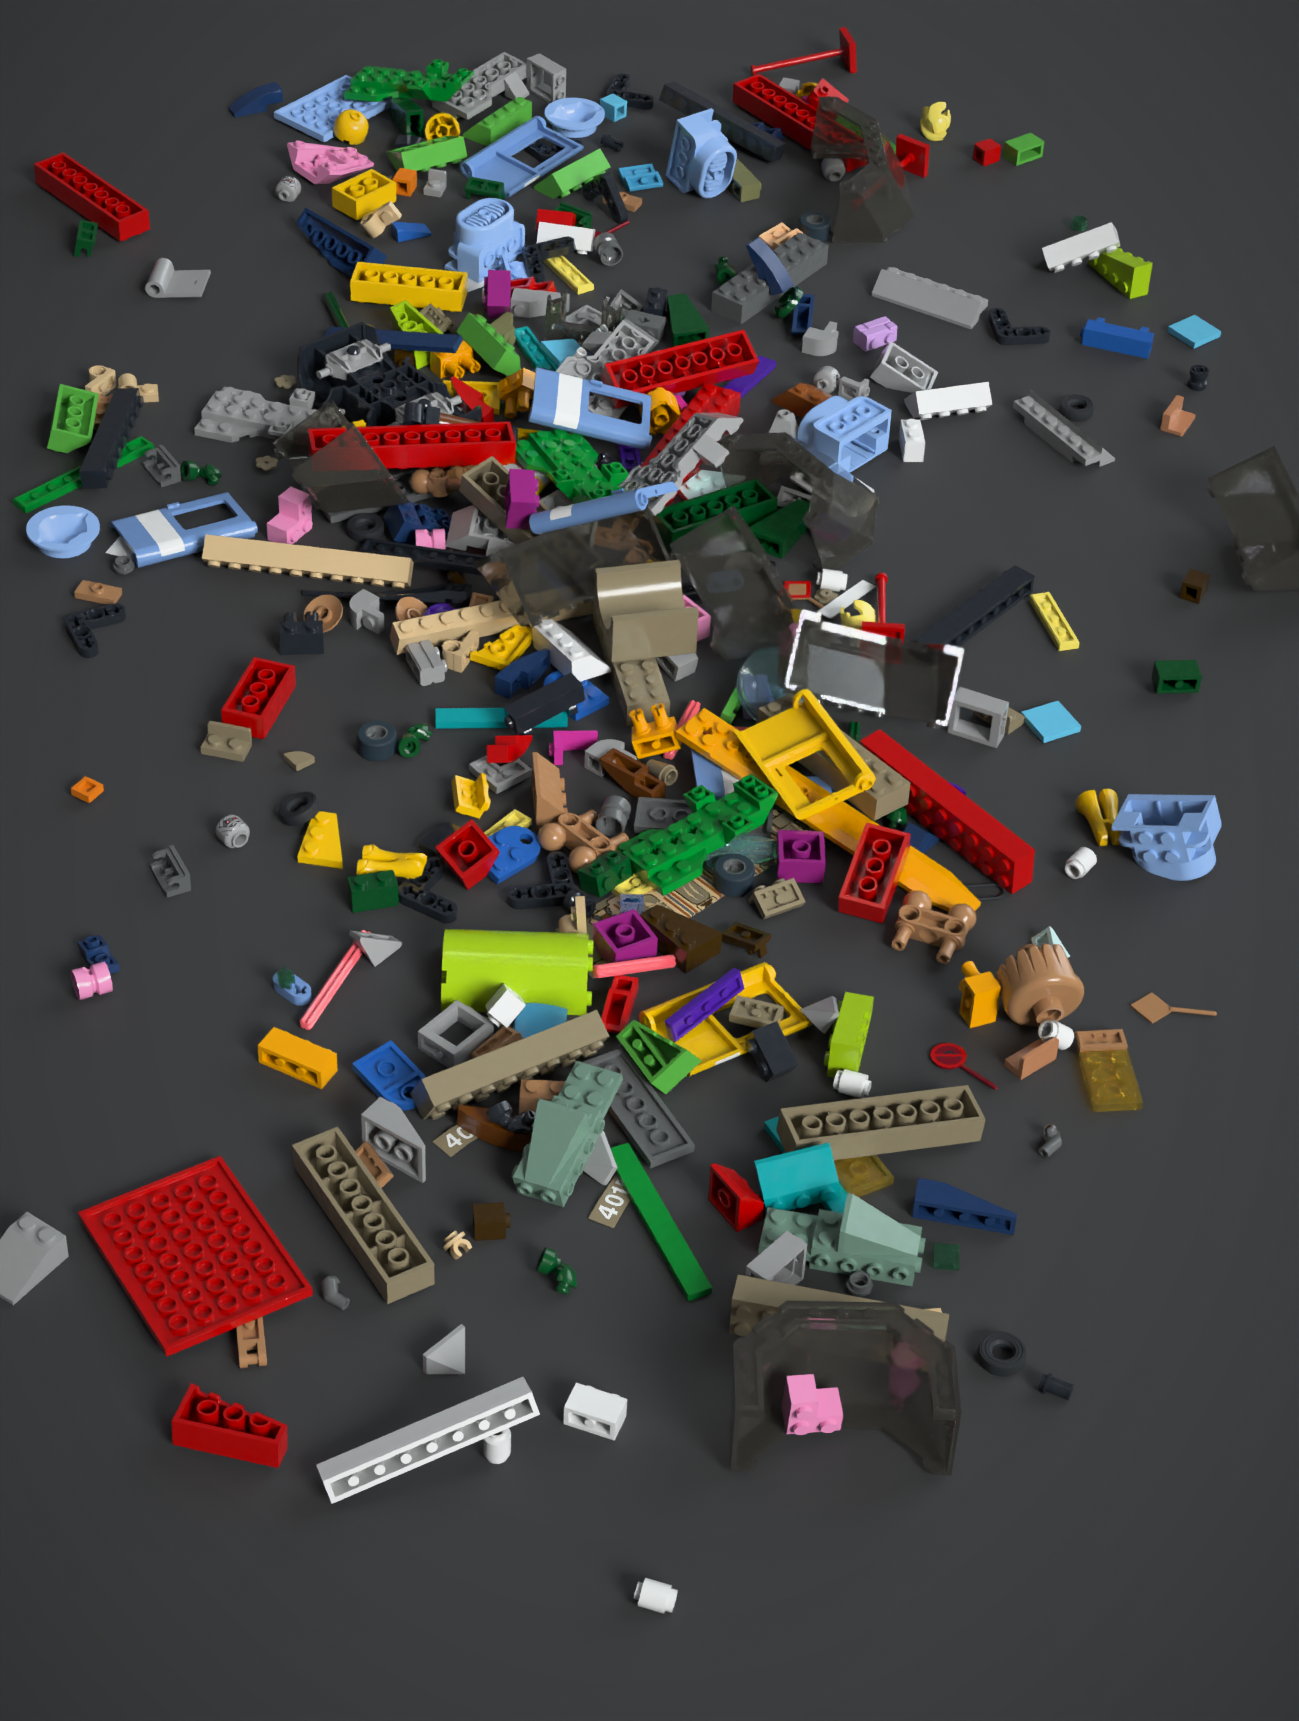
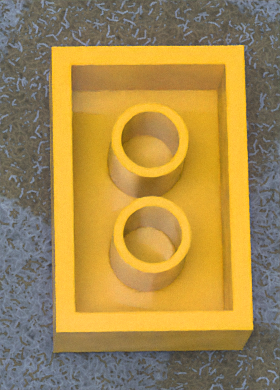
(363, 194)

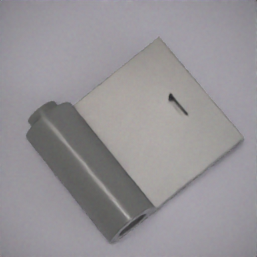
(168, 282)

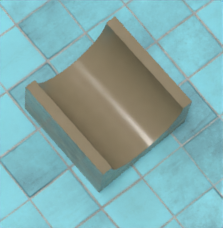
(644, 611)

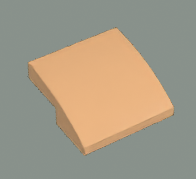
(778, 235)

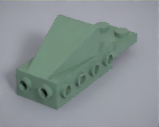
(565, 1134)
(852, 1241)

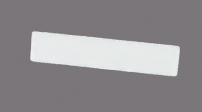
(846, 599)

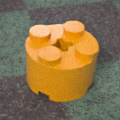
(663, 411)

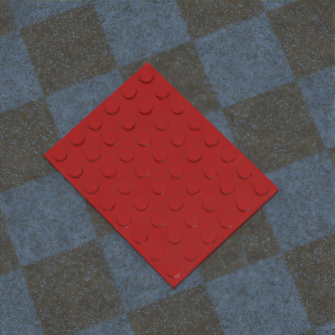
(194, 1255)

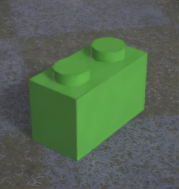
(1023, 149)

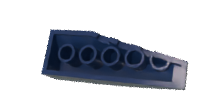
(336, 244)

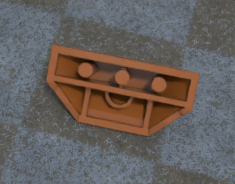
(801, 398)

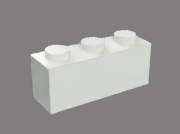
(582, 236)

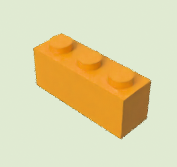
(297, 1058)

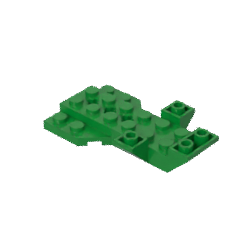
(379, 83)
(570, 464)
(676, 854)

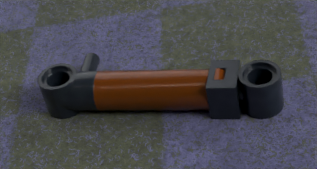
(418, 415)

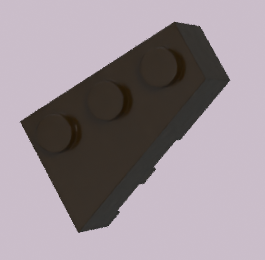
(682, 937)

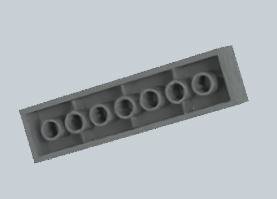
(748, 295)

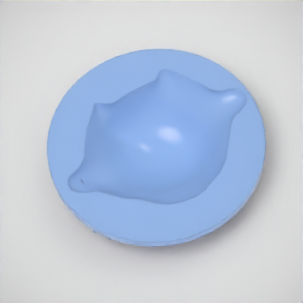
(574, 116)
(63, 531)

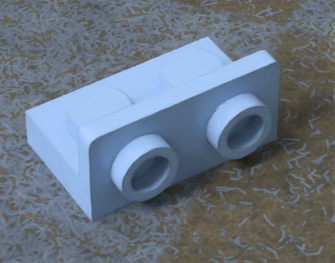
(517, 268)

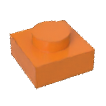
(87, 789)

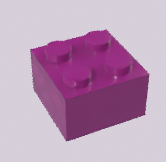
(497, 293)
(520, 498)
(800, 856)
(624, 938)

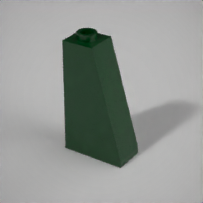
(407, 116)
(684, 321)
(782, 529)

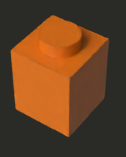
(405, 181)

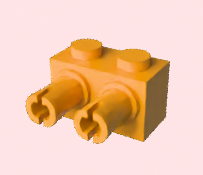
(454, 363)
(517, 391)
(654, 736)
(979, 996)

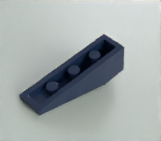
(953, 1206)

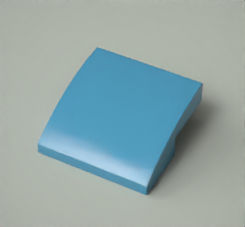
(640, 177)
(538, 1017)

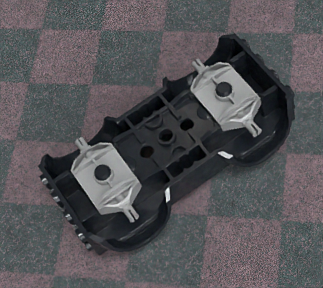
(344, 369)

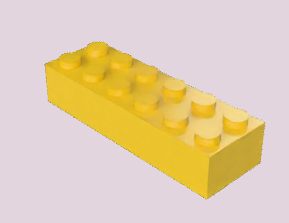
(418, 286)

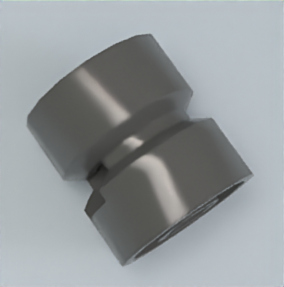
(608, 249)
(613, 816)

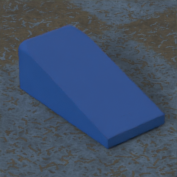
(407, 231)

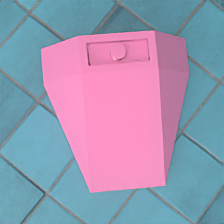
(326, 163)

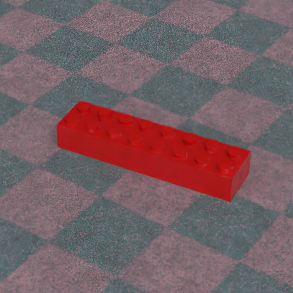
(92, 196)
(683, 366)

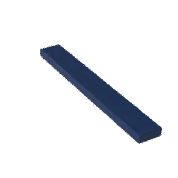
(414, 340)

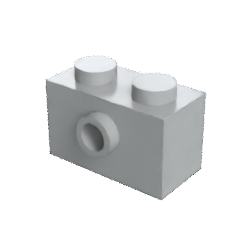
(678, 665)

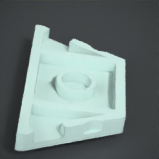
(701, 484)

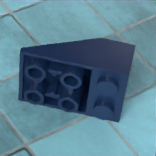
(408, 517)

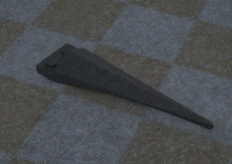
(428, 595)

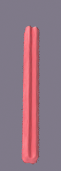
(331, 986)

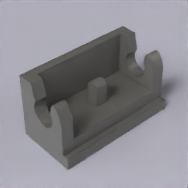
(162, 467)
(171, 872)

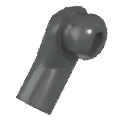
(1052, 1141)
(330, 1292)

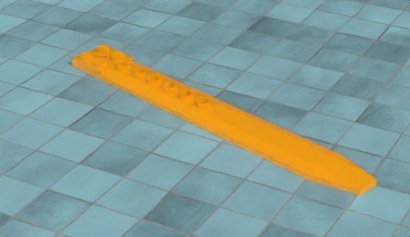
(839, 822)

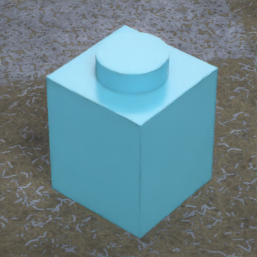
(614, 107)

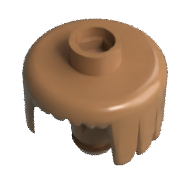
(1039, 985)

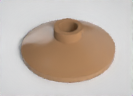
(328, 608)
(409, 608)

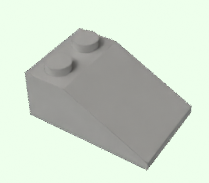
(902, 371)
(394, 1138)
(28, 1255)

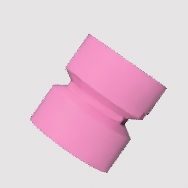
(431, 539)
(93, 980)

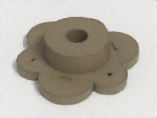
(285, 381)
(266, 463)
(825, 596)

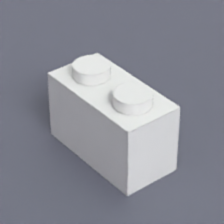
(911, 440)
(504, 1006)
(595, 1411)

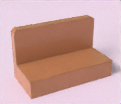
(1175, 419)
(1032, 1057)

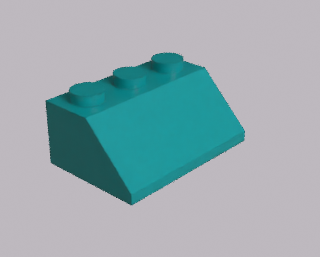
(798, 1178)

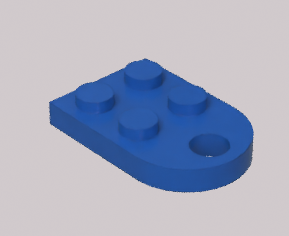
(594, 697)
(513, 853)
(389, 1074)

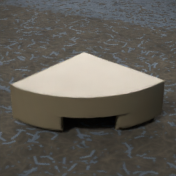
(298, 759)

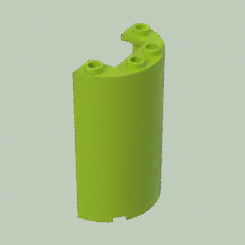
(535, 965)

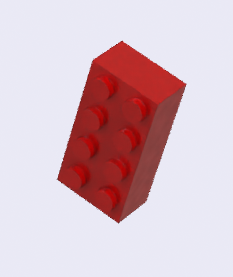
(260, 696)
(874, 872)

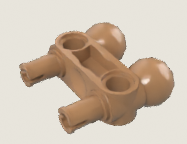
(438, 481)
(579, 837)
(931, 927)

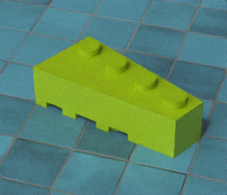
(1124, 271)
(409, 319)
(849, 1033)

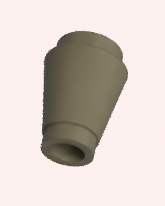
(662, 771)

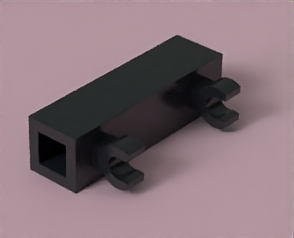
(544, 704)

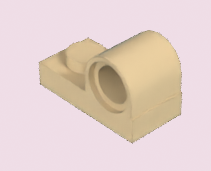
(378, 219)
(101, 380)
(148, 391)
(458, 652)
(577, 920)

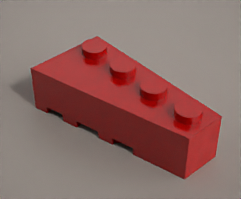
(227, 1429)

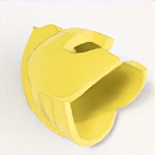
(933, 123)
(867, 614)

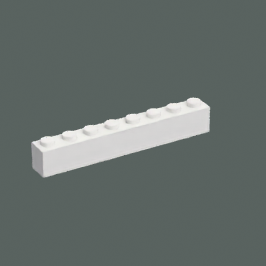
(427, 1439)

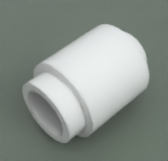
(832, 580)
(1080, 863)
(1052, 1028)
(852, 1083)
(497, 1446)
(655, 1595)

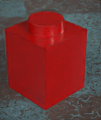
(986, 152)

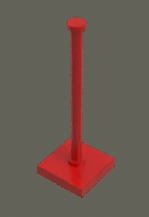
(846, 51)
(912, 155)
(881, 627)

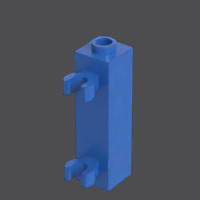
(1117, 338)

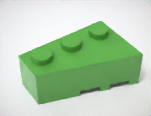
(657, 1056)

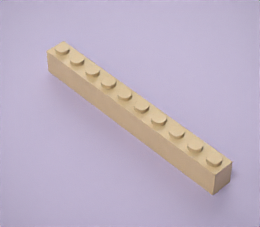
(307, 560)
(456, 624)

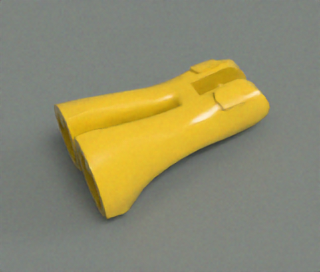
(1091, 808)
(404, 864)

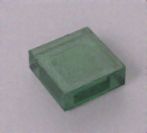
(946, 1256)

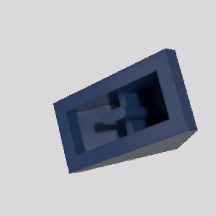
(920, 838)

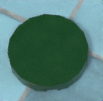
(788, 302)

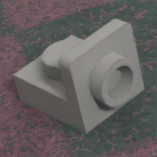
(436, 183)
(851, 389)

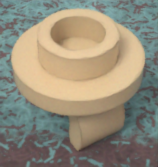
(455, 1240)

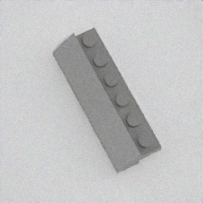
(929, 297)
(1060, 432)

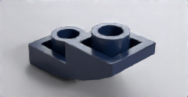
(96, 951)

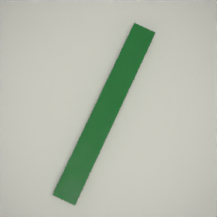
(71, 480)
(660, 1224)

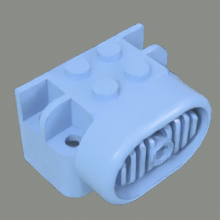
(701, 156)
(484, 234)
(847, 430)
(1170, 833)

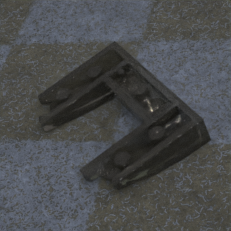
(558, 329)

